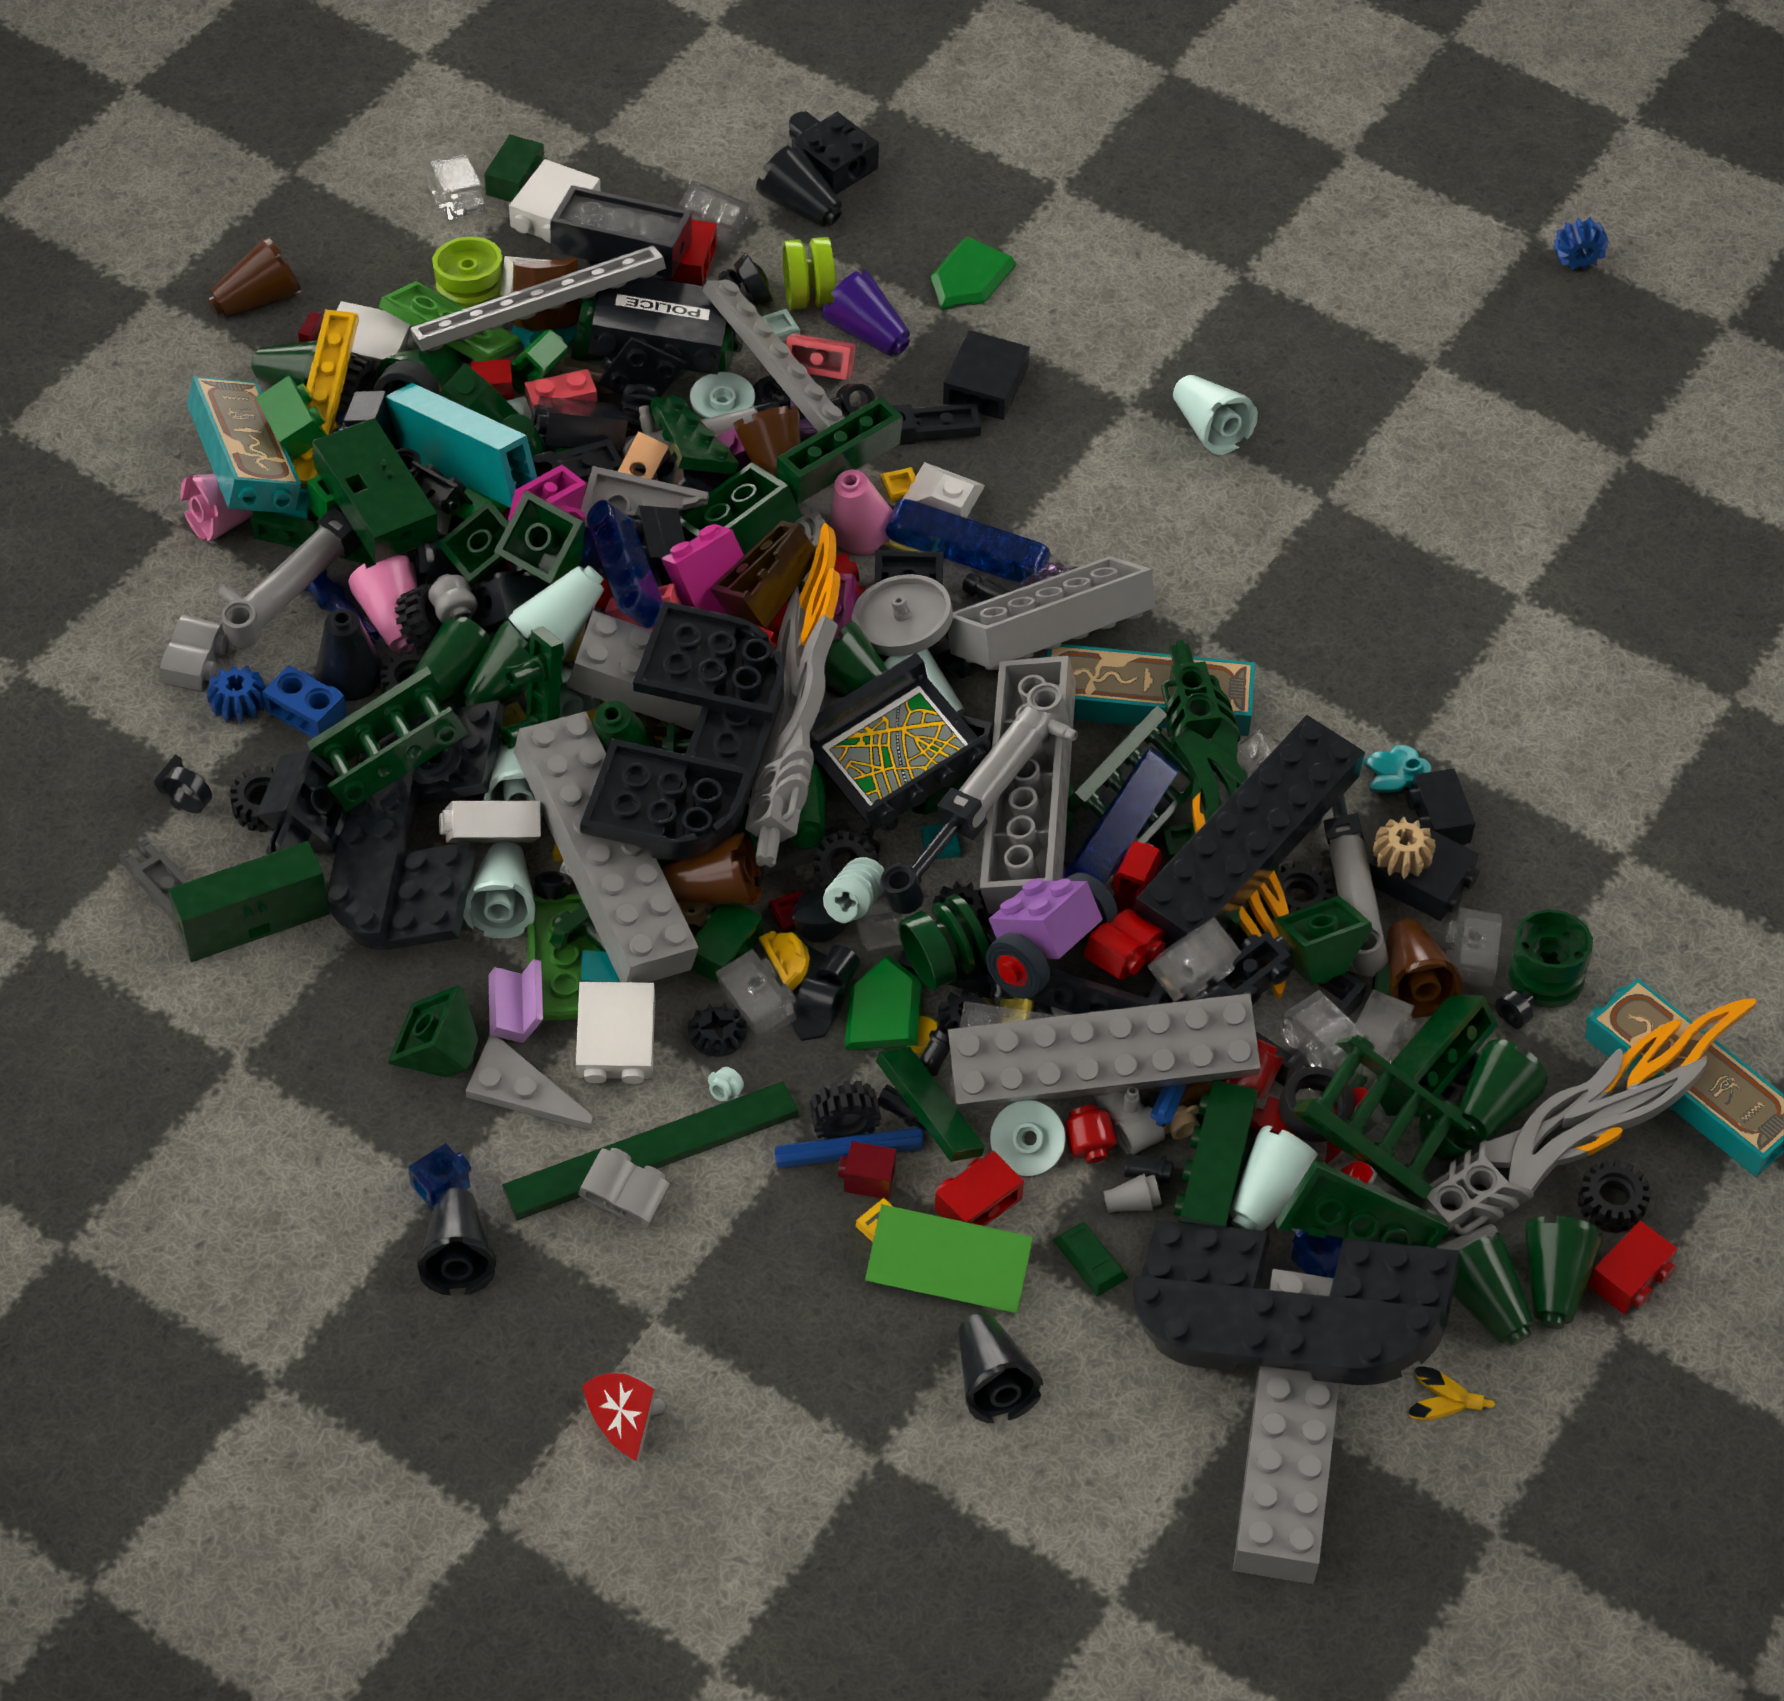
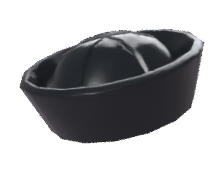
(753, 279)

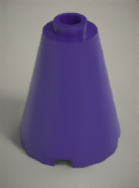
(867, 314)

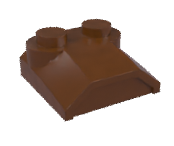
(534, 273)

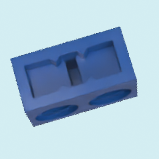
(304, 702)

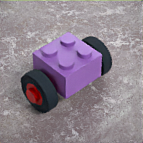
(1044, 925)

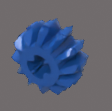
(1581, 243)
(236, 693)

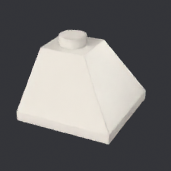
(944, 490)

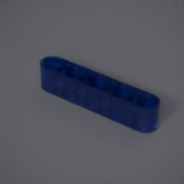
(966, 541)
(624, 563)
(1124, 816)

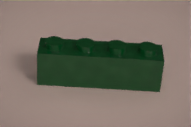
(840, 448)
(1442, 1047)
(1218, 1155)

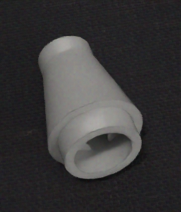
(1134, 1195)

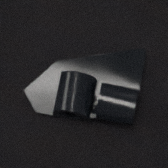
(822, 990)

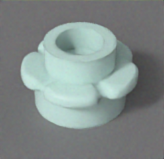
(725, 1084)

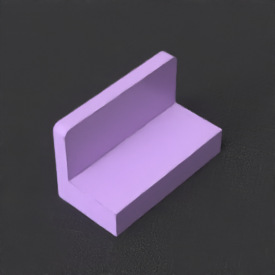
(515, 1002)

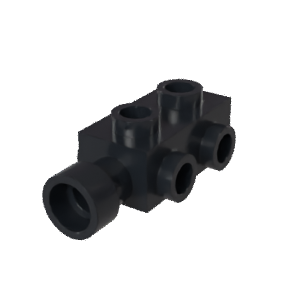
(1257, 968)

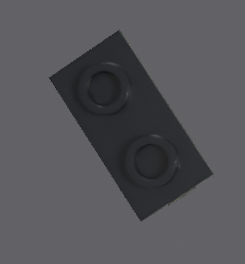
(447, 492)

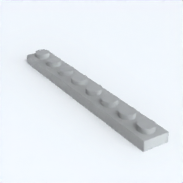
(529, 301)
(773, 353)

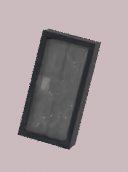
(609, 225)

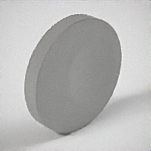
(904, 614)

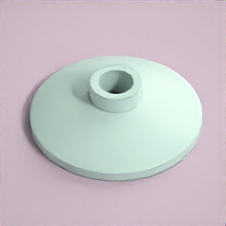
(721, 394)
(1009, 1133)

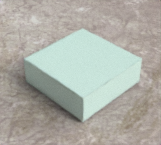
(782, 324)

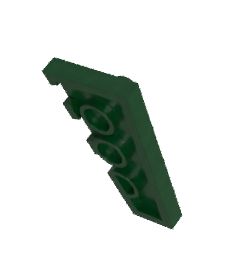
(690, 438)
(1353, 1210)

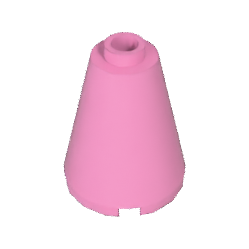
(208, 510)
(858, 514)
(377, 593)

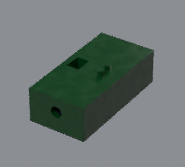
(375, 490)
(249, 901)

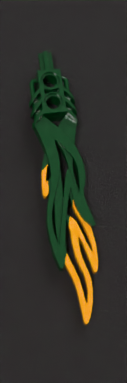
(1200, 713)

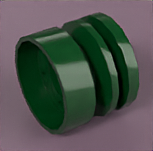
(943, 942)
(1550, 957)

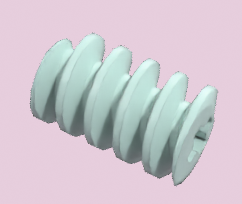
(854, 890)

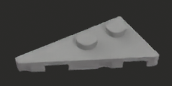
(630, 491)
(515, 1084)

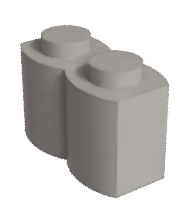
(193, 653)
(624, 1188)

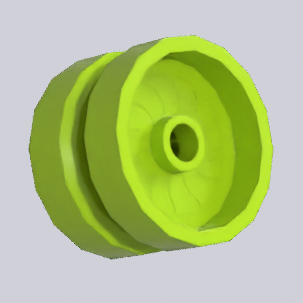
(468, 270)
(805, 274)

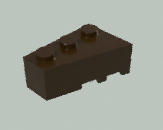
(766, 575)

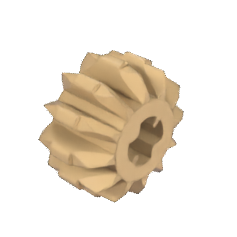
(1404, 847)

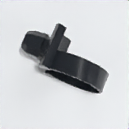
(181, 785)

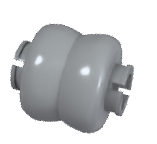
(452, 597)

